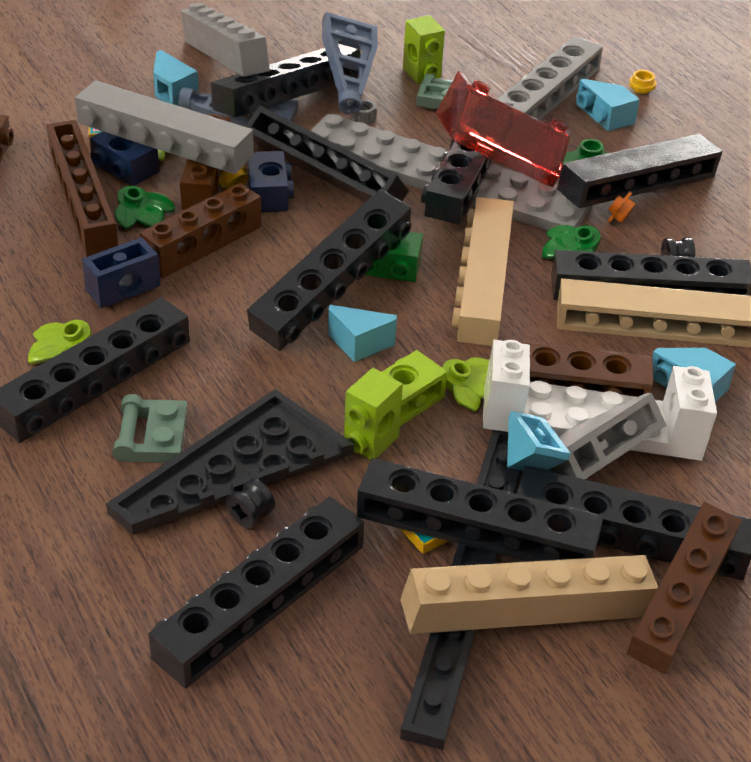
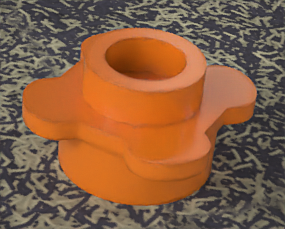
(621, 208)

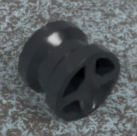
(684, 247)
(250, 503)

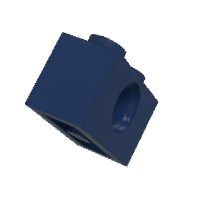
(124, 158)
(271, 180)
(121, 272)

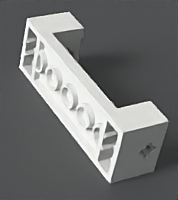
(686, 407)

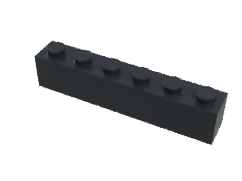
(323, 157)
(638, 170)

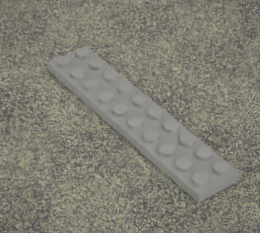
(415, 162)

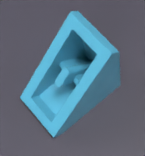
(361, 331)
(533, 443)

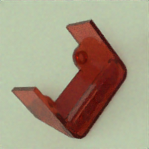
(503, 132)

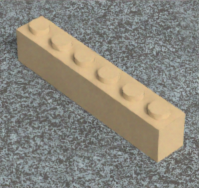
(485, 273)
(654, 312)
(527, 593)

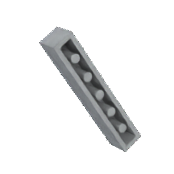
(225, 40)
(165, 126)

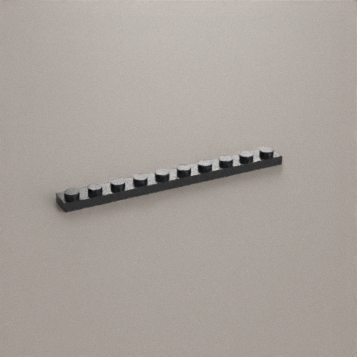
(448, 652)

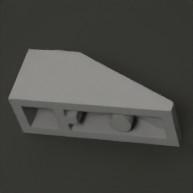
(609, 436)

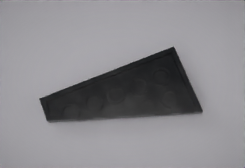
(260, 443)

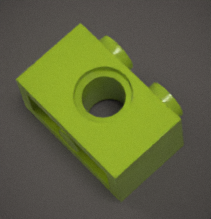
(423, 48)
(422, 383)
(373, 413)

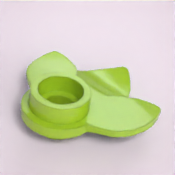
(57, 338)
(467, 380)

